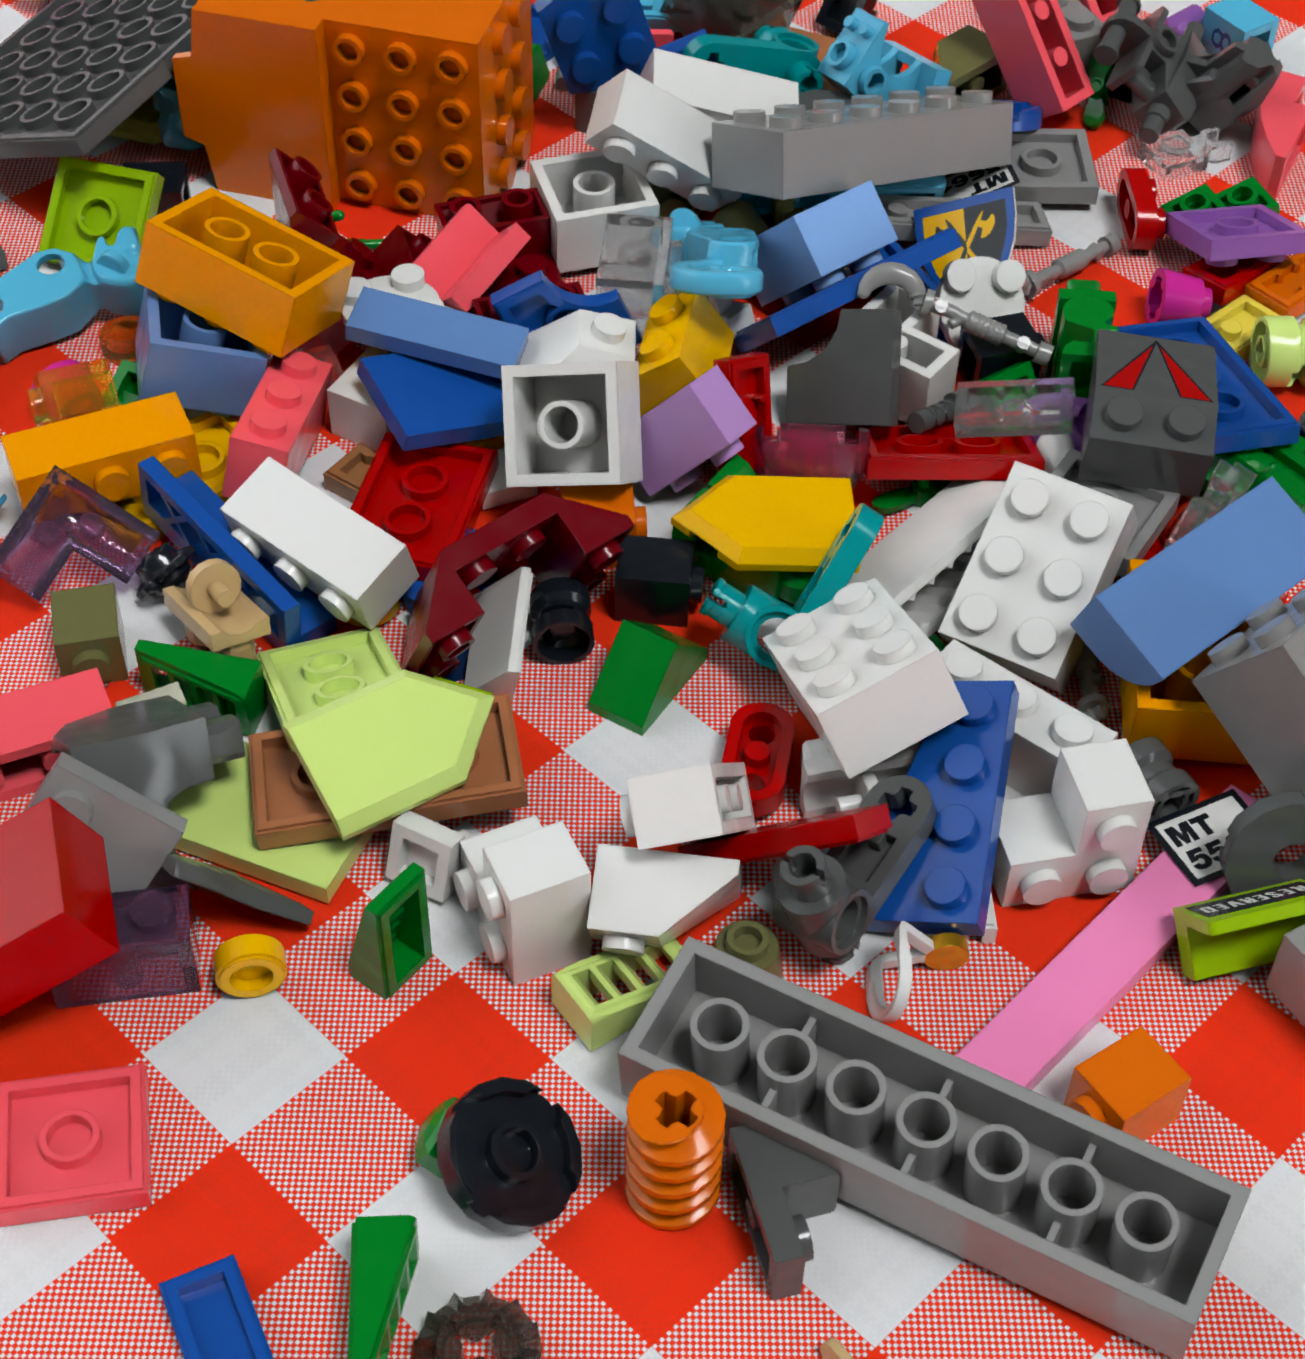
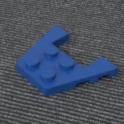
(600, 39)

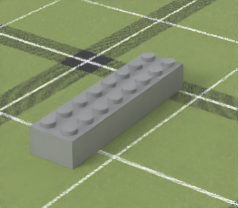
(949, 1146)

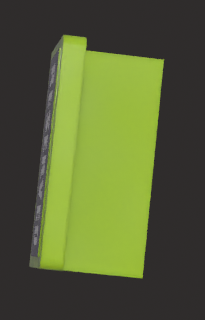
(1237, 929)

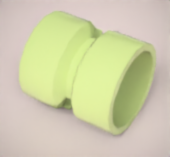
(1278, 350)

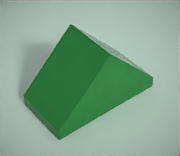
(643, 674)

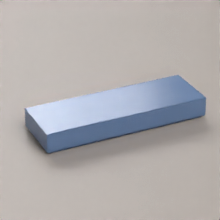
(435, 333)

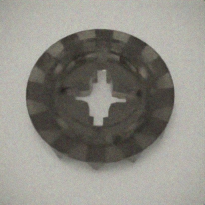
(474, 1318)

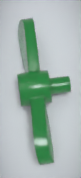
(1095, 108)
(917, 494)

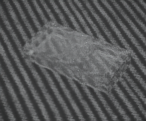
(1014, 407)

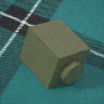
(89, 632)

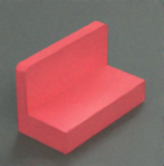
(468, 257)

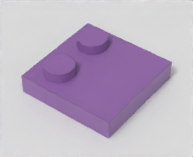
(1236, 233)

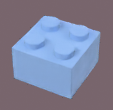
(822, 243)

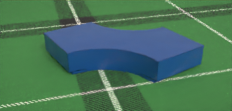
(537, 302)

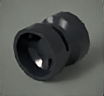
(561, 620)

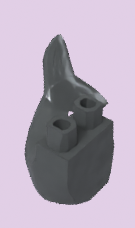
(159, 752)

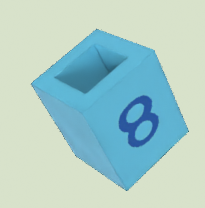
(1235, 21)

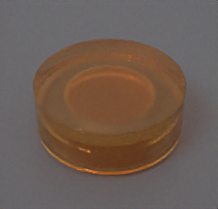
(118, 339)

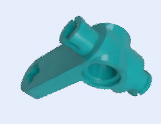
(770, 52)
(745, 612)

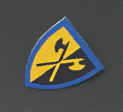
(981, 221)

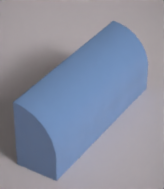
(1197, 587)

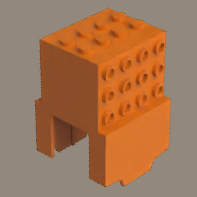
(377, 94)

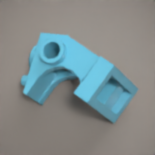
(867, 64)

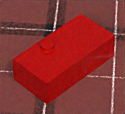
(52, 902)

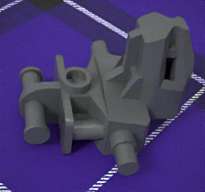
(1176, 76)

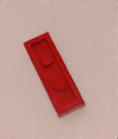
(777, 839)

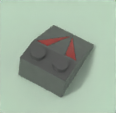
(1150, 413)

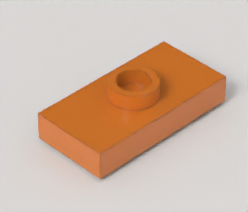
(1281, 287)

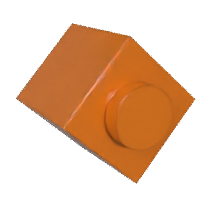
(1130, 1086)

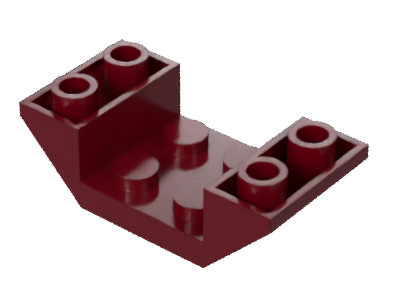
(303, 207)
(501, 211)
(543, 534)

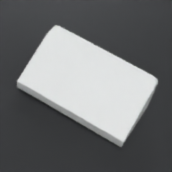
(500, 635)

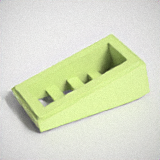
(605, 1021)

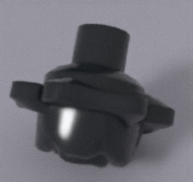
(162, 569)

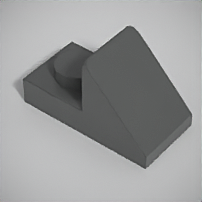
(776, 1195)

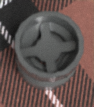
(1170, 787)

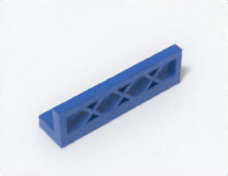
(192, 516)

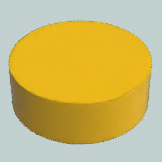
(250, 965)

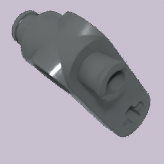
(838, 894)

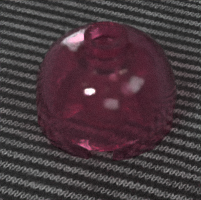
(811, 451)

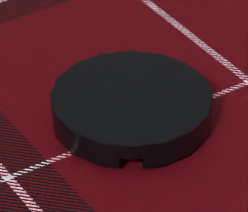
(508, 1155)

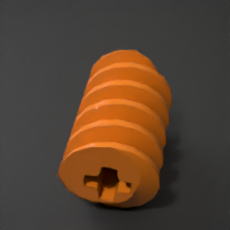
(674, 1149)

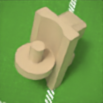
(217, 610)

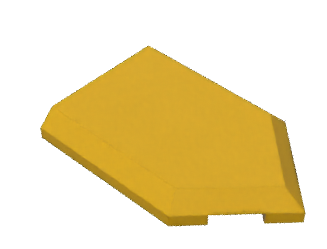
(770, 520)

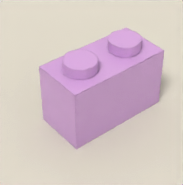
(690, 428)

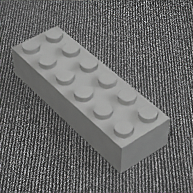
(871, 139)

